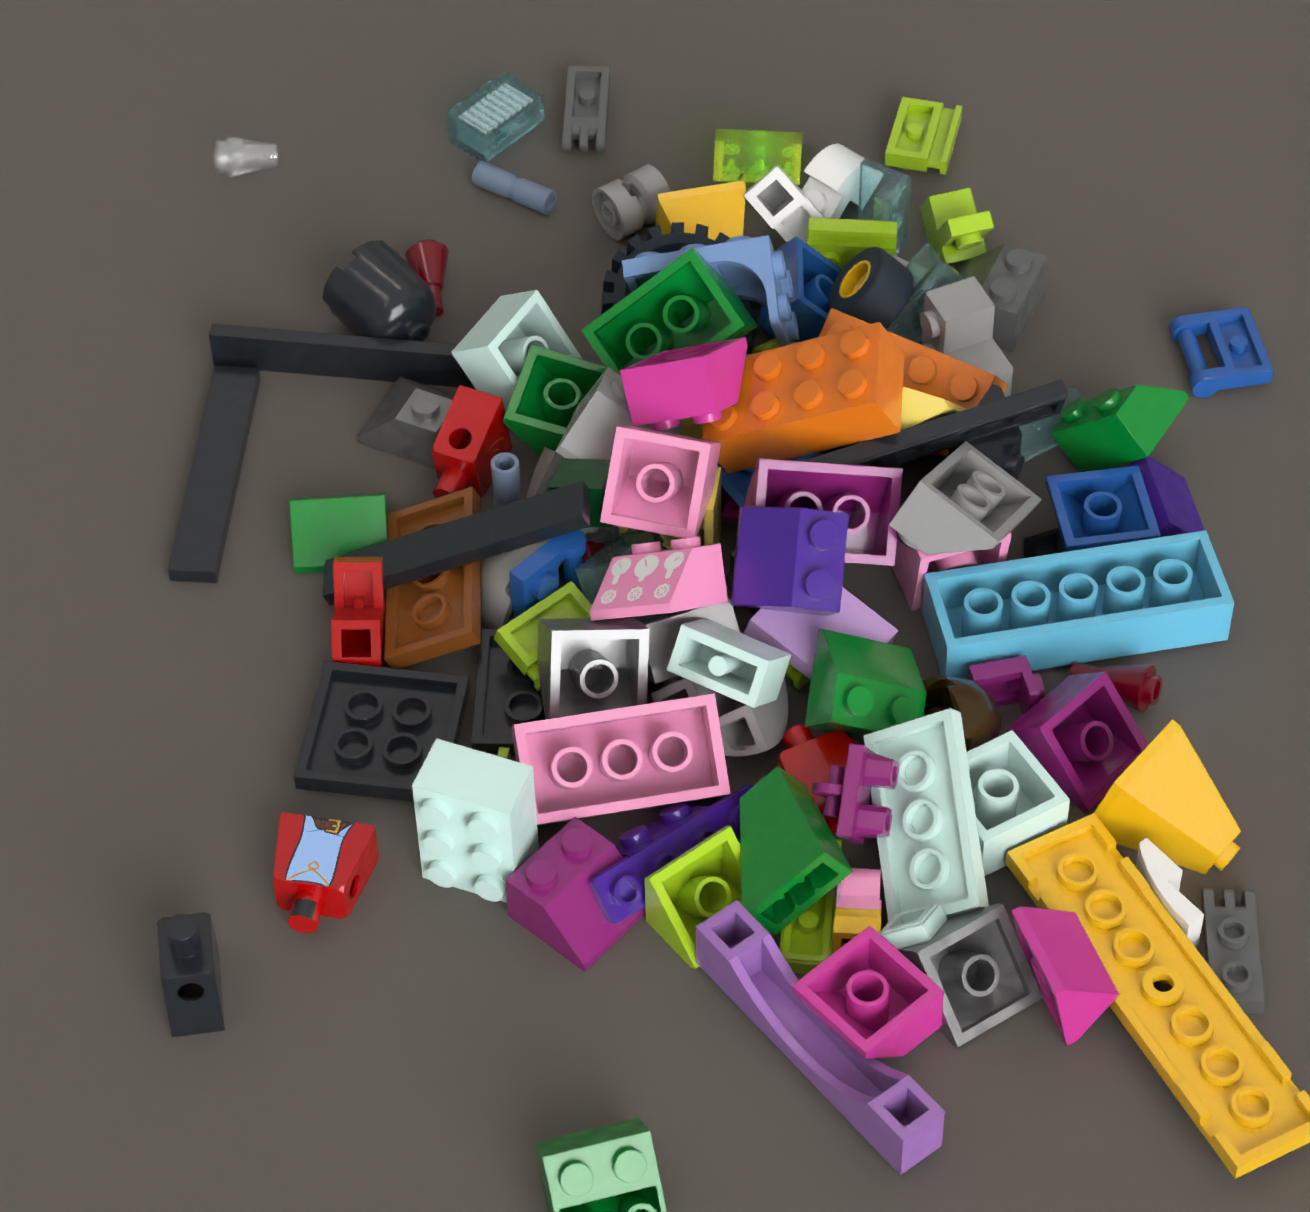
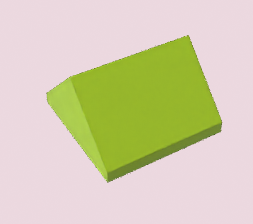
(694, 890)

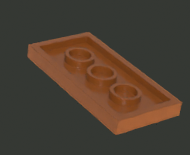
(439, 610)

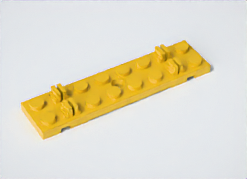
(1194, 1032)

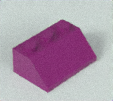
(864, 492)

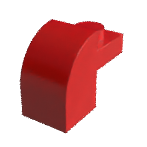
(358, 611)

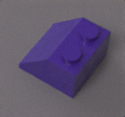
(790, 560)

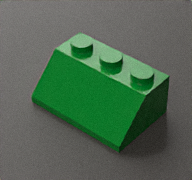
(670, 311)

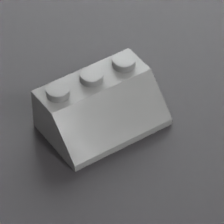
(963, 505)

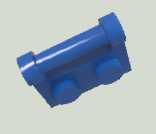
(1235, 346)
(539, 573)

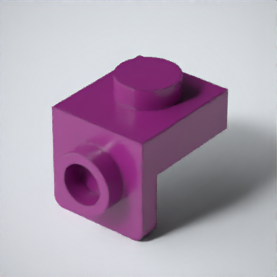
(1009, 682)

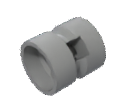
(629, 202)

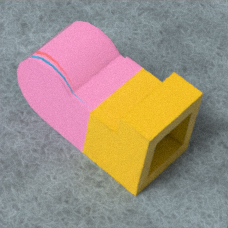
(857, 905)

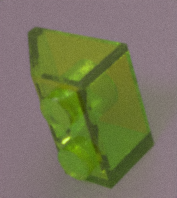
(752, 153)

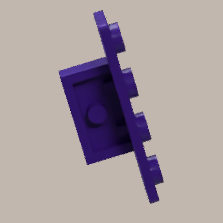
(647, 849)

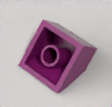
(1082, 736)
(554, 895)

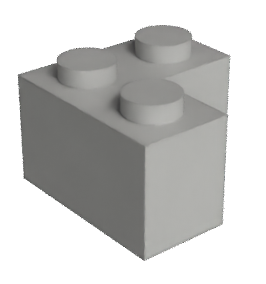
(960, 325)

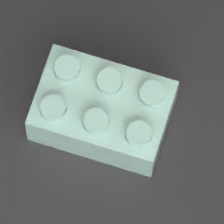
(474, 818)

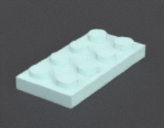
(934, 828)

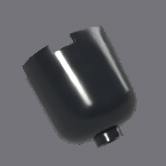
(381, 295)

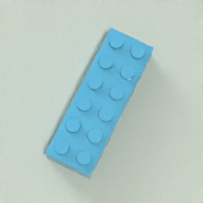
(1079, 604)

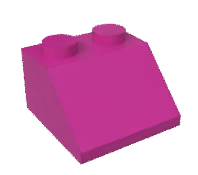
(685, 384)
(873, 997)

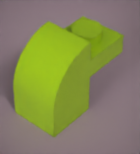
(955, 225)

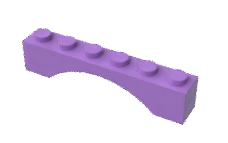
(873, 1097)

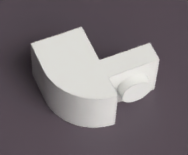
(833, 180)
(782, 204)

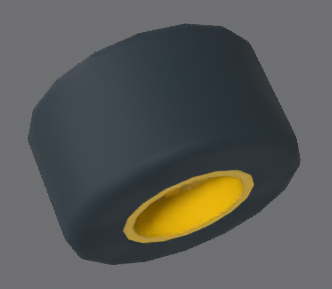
(872, 287)

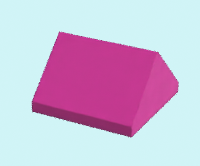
(1065, 968)

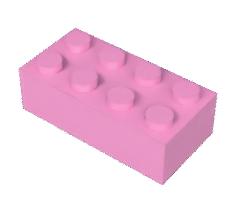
(624, 758)

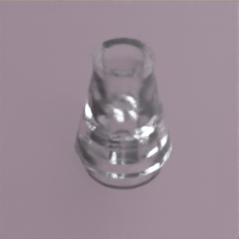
(242, 156)

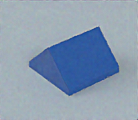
(1102, 507)

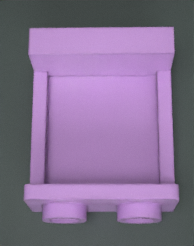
(798, 631)

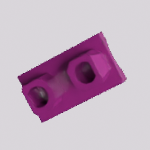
(856, 816)

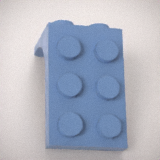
(746, 265)

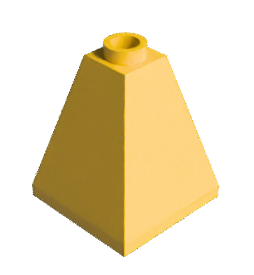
(714, 206)
(1172, 804)

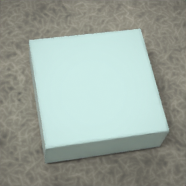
(914, 926)

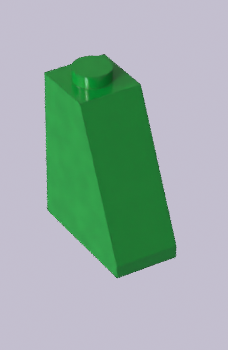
(785, 851)

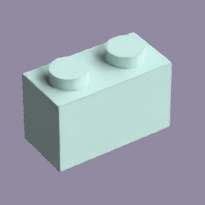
(729, 662)

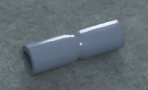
(518, 189)
(505, 479)

